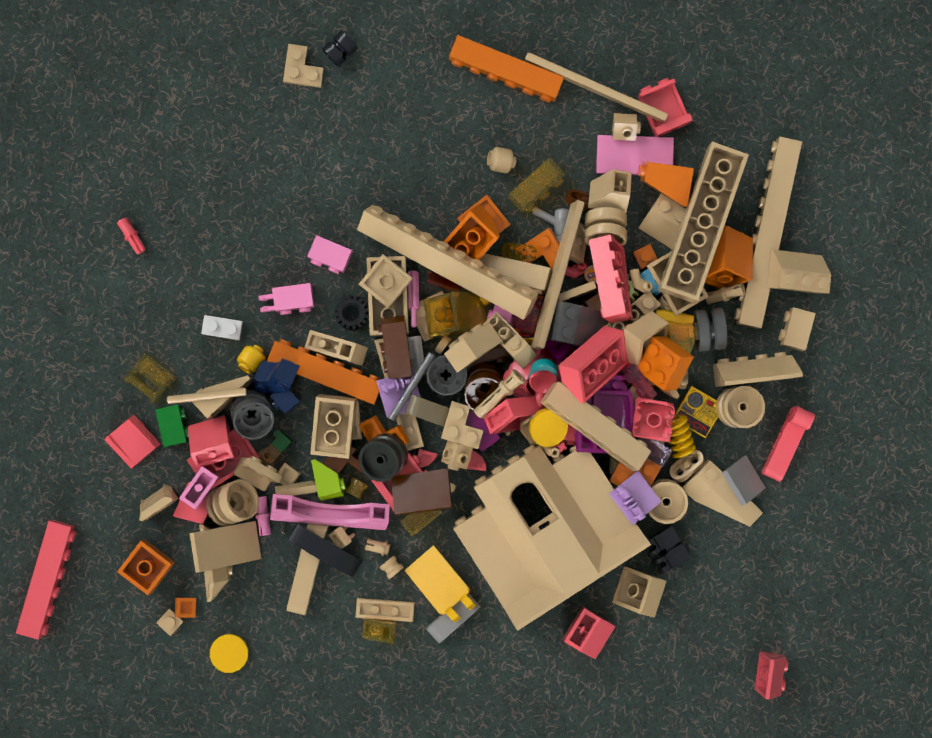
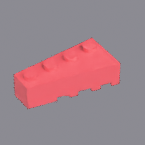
(611, 278)

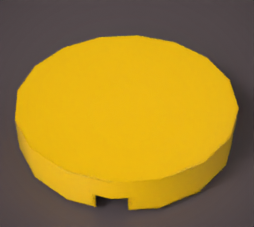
(547, 428)
(229, 653)

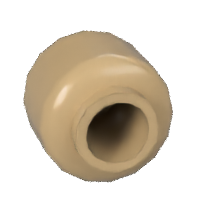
(501, 160)

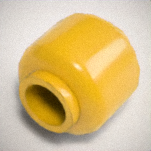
(250, 359)

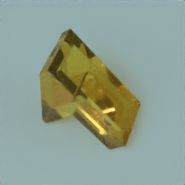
(379, 630)

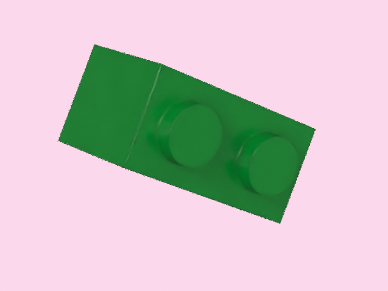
(172, 425)

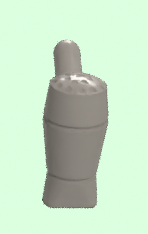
(557, 220)

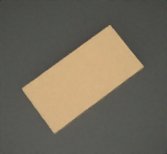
(225, 546)

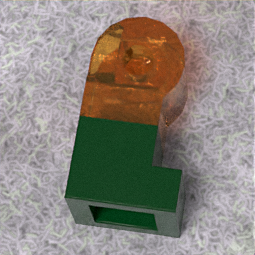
(276, 448)

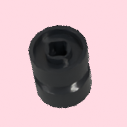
(339, 49)

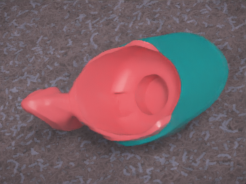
(541, 376)

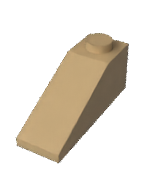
(336, 347)

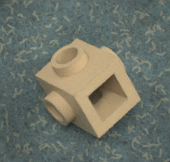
(456, 455)

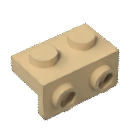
(256, 473)

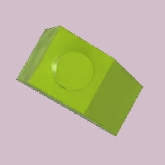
(328, 482)

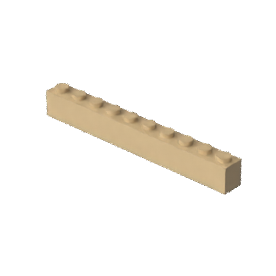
(769, 229)
(447, 261)

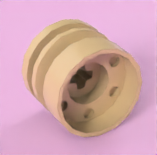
(232, 502)

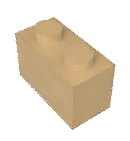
(796, 329)

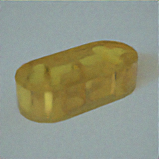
(518, 247)

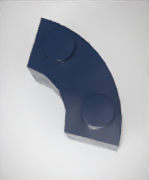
(275, 376)

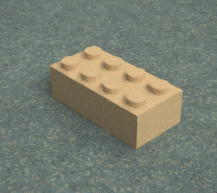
(378, 310)

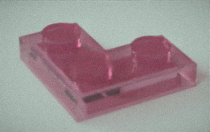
(636, 378)

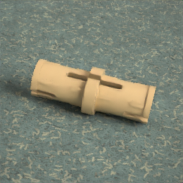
(725, 293)

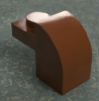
(337, 464)

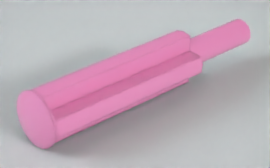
(413, 296)

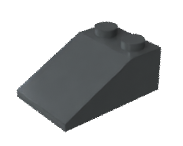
(574, 324)

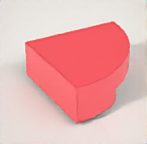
(426, 457)
(476, 462)

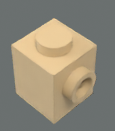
(625, 127)

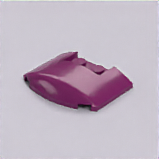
(613, 401)

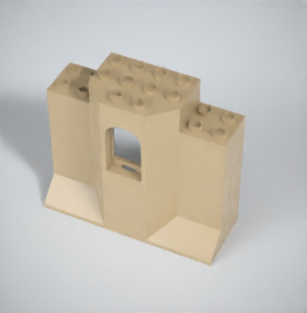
(543, 567)

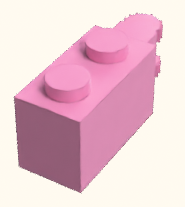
(290, 298)

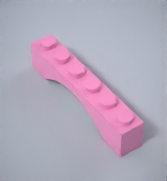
(298, 510)

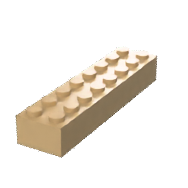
(703, 222)

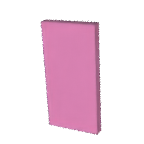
(628, 155)

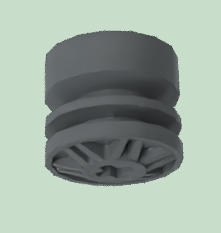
(438, 384)
(251, 415)

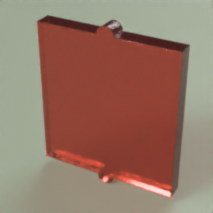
(440, 281)

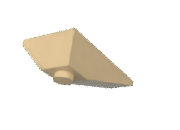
(712, 490)

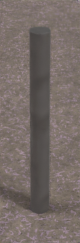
(411, 386)

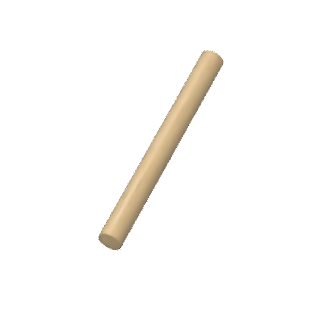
(207, 395)

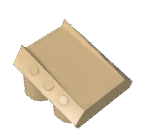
(157, 502)

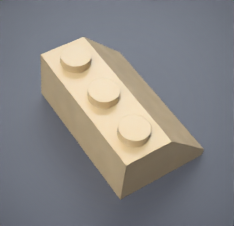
(663, 220)
(798, 272)
(676, 304)

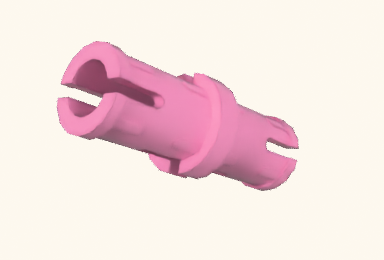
(263, 517)

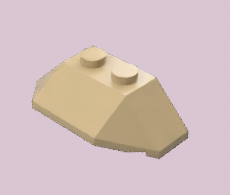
(215, 578)

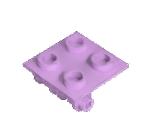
(392, 390)
(635, 497)

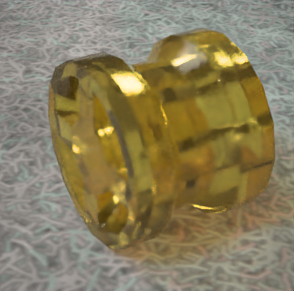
(356, 488)

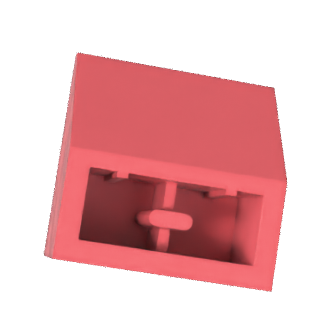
(588, 632)

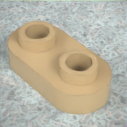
(686, 466)

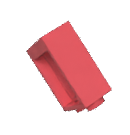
(510, 414)

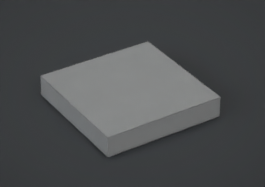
(743, 480)

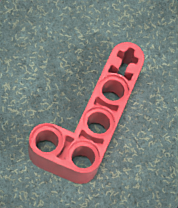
(787, 442)

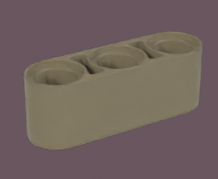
(427, 410)

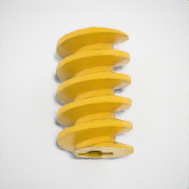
(681, 437)

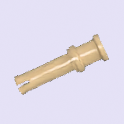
(505, 388)

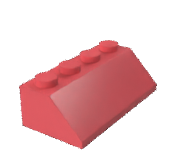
(594, 363)

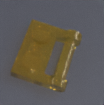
(154, 373)

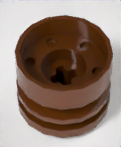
(475, 389)

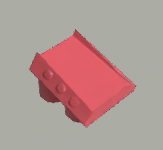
(653, 419)
(132, 441)

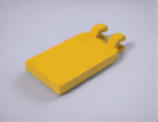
(440, 583)

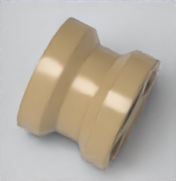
(391, 567)

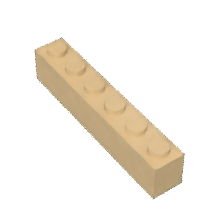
(596, 427)

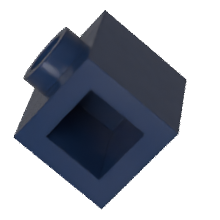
(285, 400)

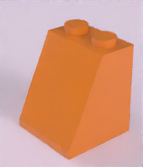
(668, 179)
(732, 260)

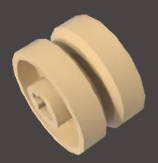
(606, 221)
(748, 414)
(677, 503)

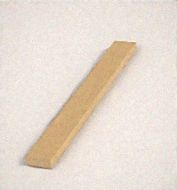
(598, 88)
(557, 275)

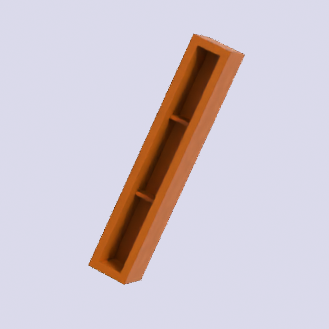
(506, 69)
(327, 373)

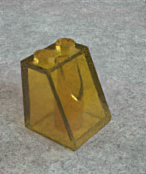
(453, 313)

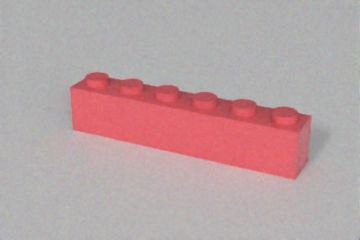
(45, 579)

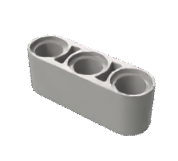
(444, 626)

